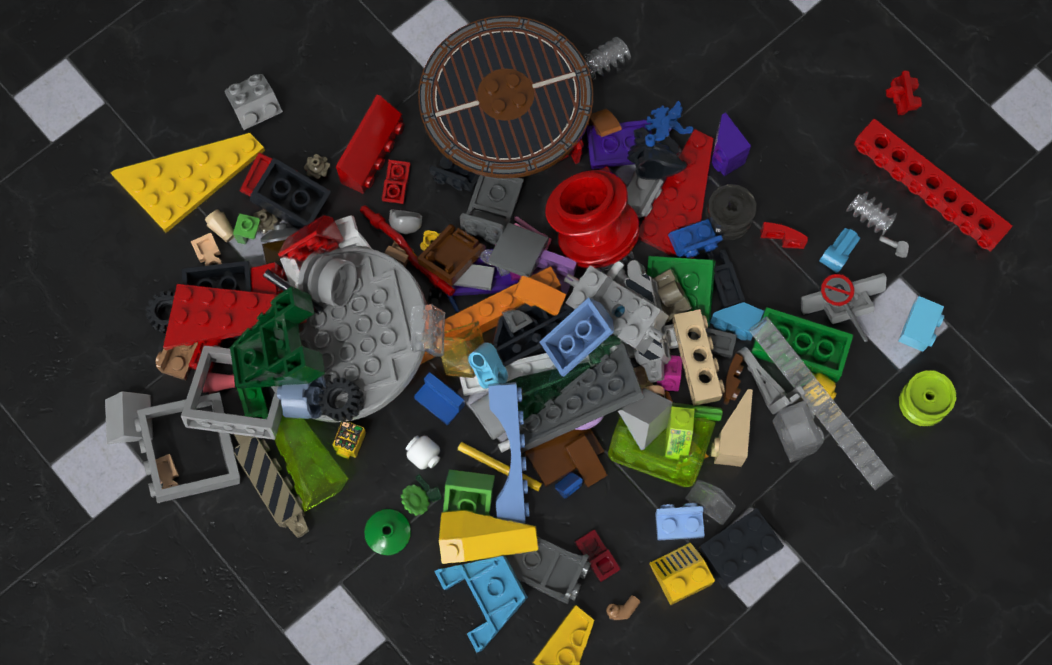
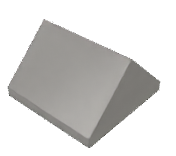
(120, 416)
(646, 417)

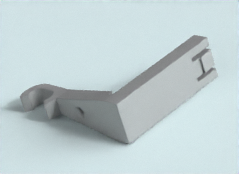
(771, 391)

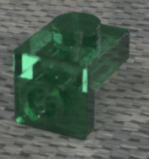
(603, 348)

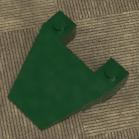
(273, 349)

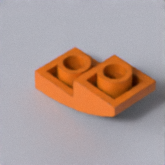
(539, 294)

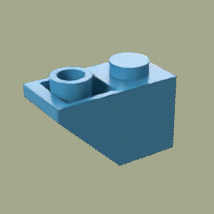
(737, 319)

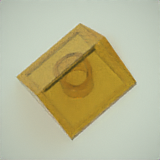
(458, 346)

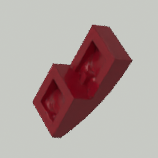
(600, 558)

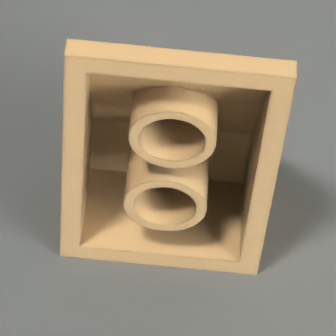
(732, 443)

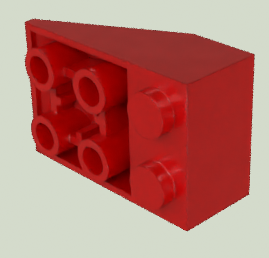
(317, 236)

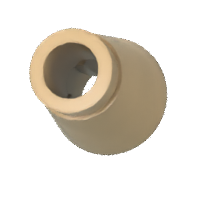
(220, 225)

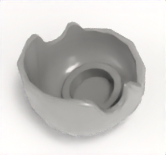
(405, 221)

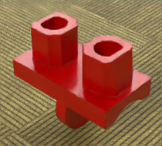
(902, 93)

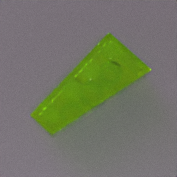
(308, 462)

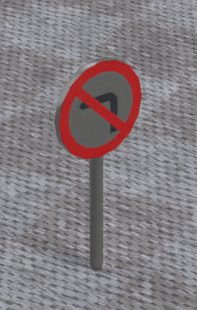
(839, 291)

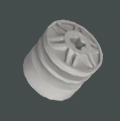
(328, 279)

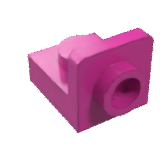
(672, 374)

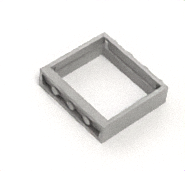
(222, 422)
(192, 488)

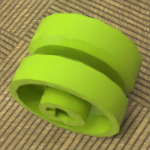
(927, 398)

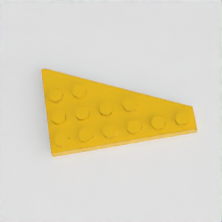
(182, 181)

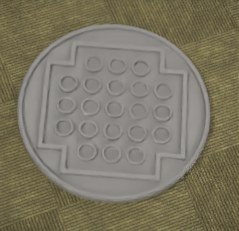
(370, 333)

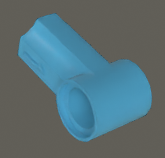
(838, 253)

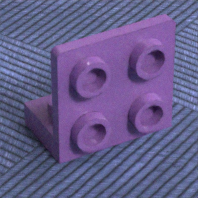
(560, 265)

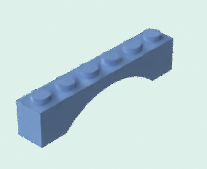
(504, 404)

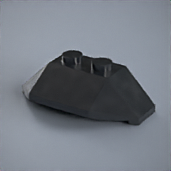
(526, 340)

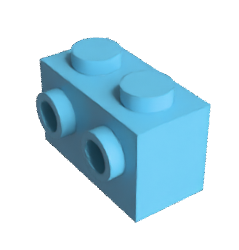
(921, 324)

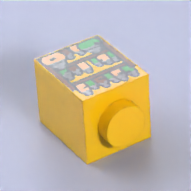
(348, 440)

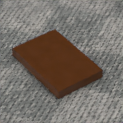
(552, 459)

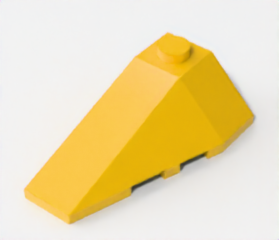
(476, 536)

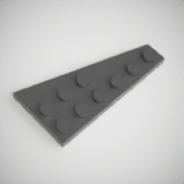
(587, 398)

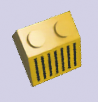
(682, 573)

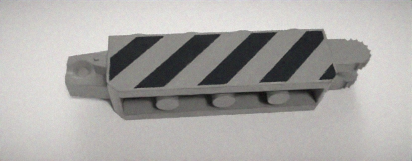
(657, 353)

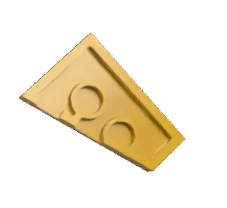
(568, 640)

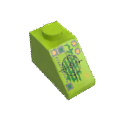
(679, 432)

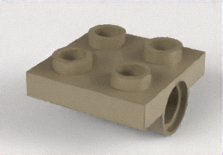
(671, 295)

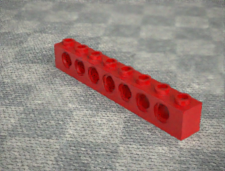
(930, 174)

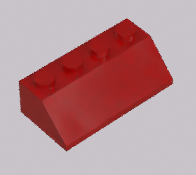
(369, 145)

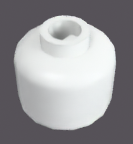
(423, 452)

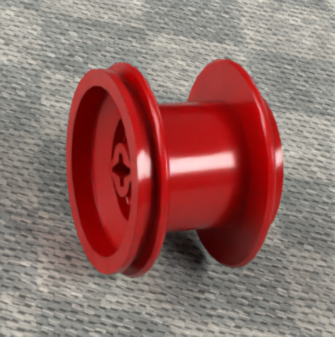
(593, 218)

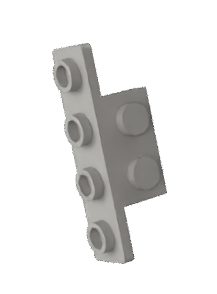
(859, 304)

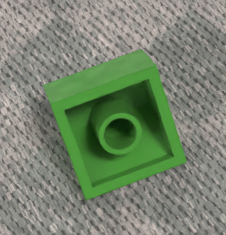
(468, 492)

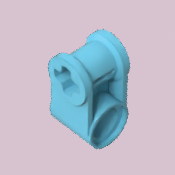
(487, 365)

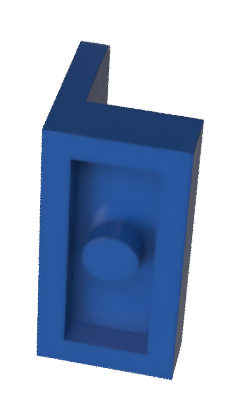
(439, 399)

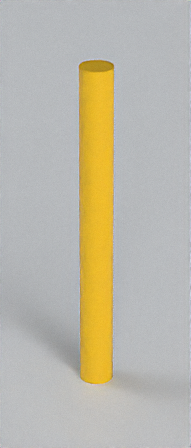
(499, 466)

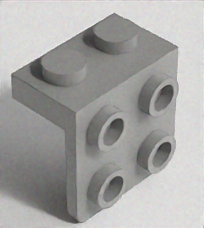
(253, 101)

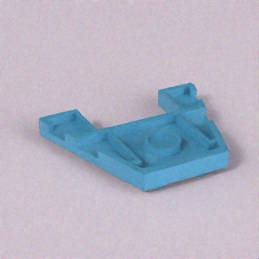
(494, 589)

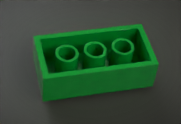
(817, 345)

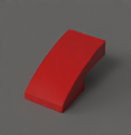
(790, 237)

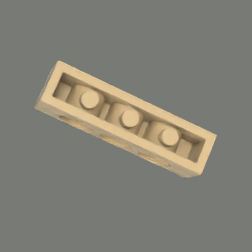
(695, 322)

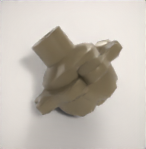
(317, 166)
(267, 221)

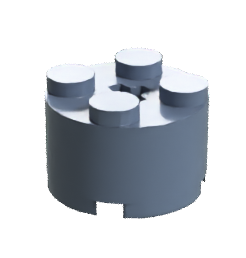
(302, 399)

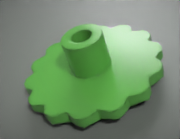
(415, 500)

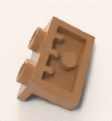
(176, 361)

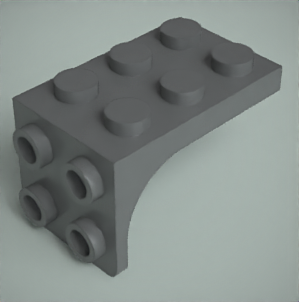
(491, 207)
(551, 570)

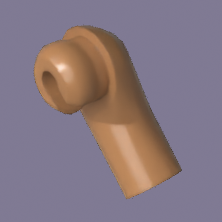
(622, 612)

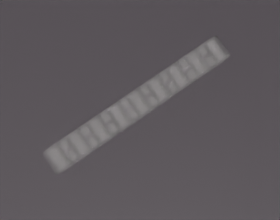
(821, 403)

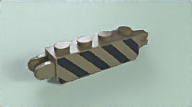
(270, 485)

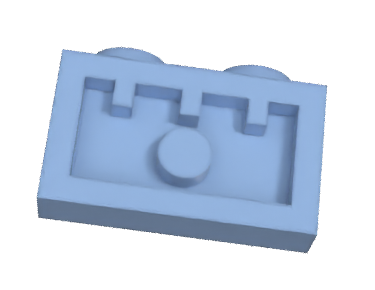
(679, 522)

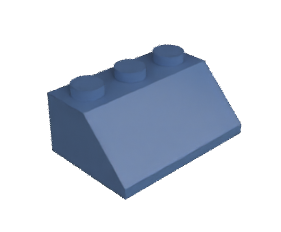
(578, 335)

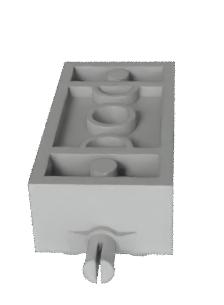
(640, 320)

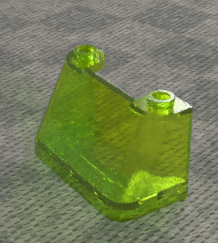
(652, 459)

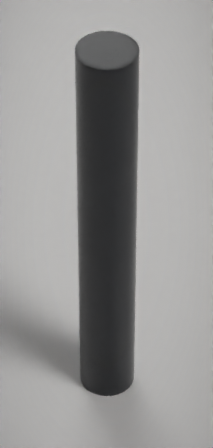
(282, 284)

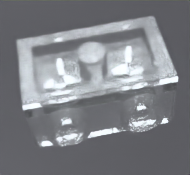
(427, 330)

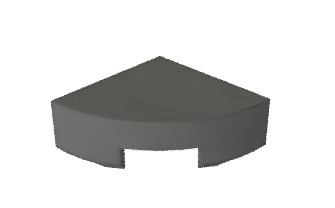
(516, 319)

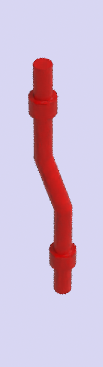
(379, 222)

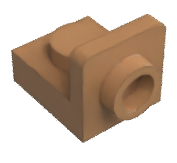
(398, 254)

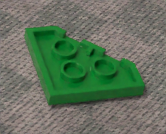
(694, 276)

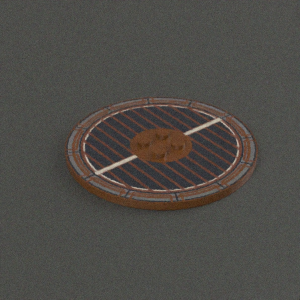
(505, 97)

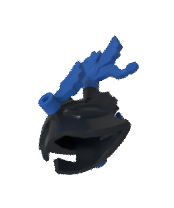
(657, 151)

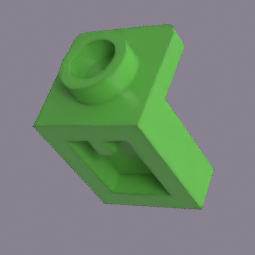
(246, 228)

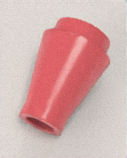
(217, 382)

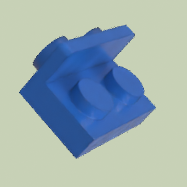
(694, 238)

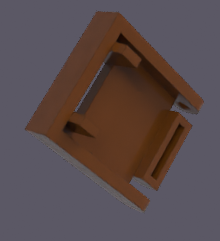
(453, 252)

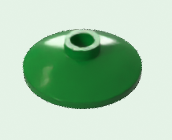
(390, 543)

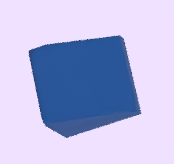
(568, 485)

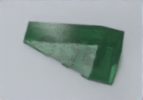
(543, 386)

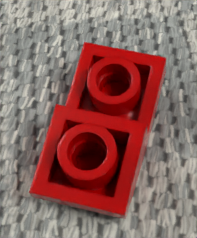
(396, 182)

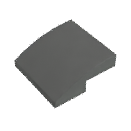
(518, 250)

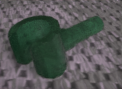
(433, 493)

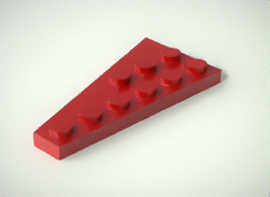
(681, 196)
(212, 314)

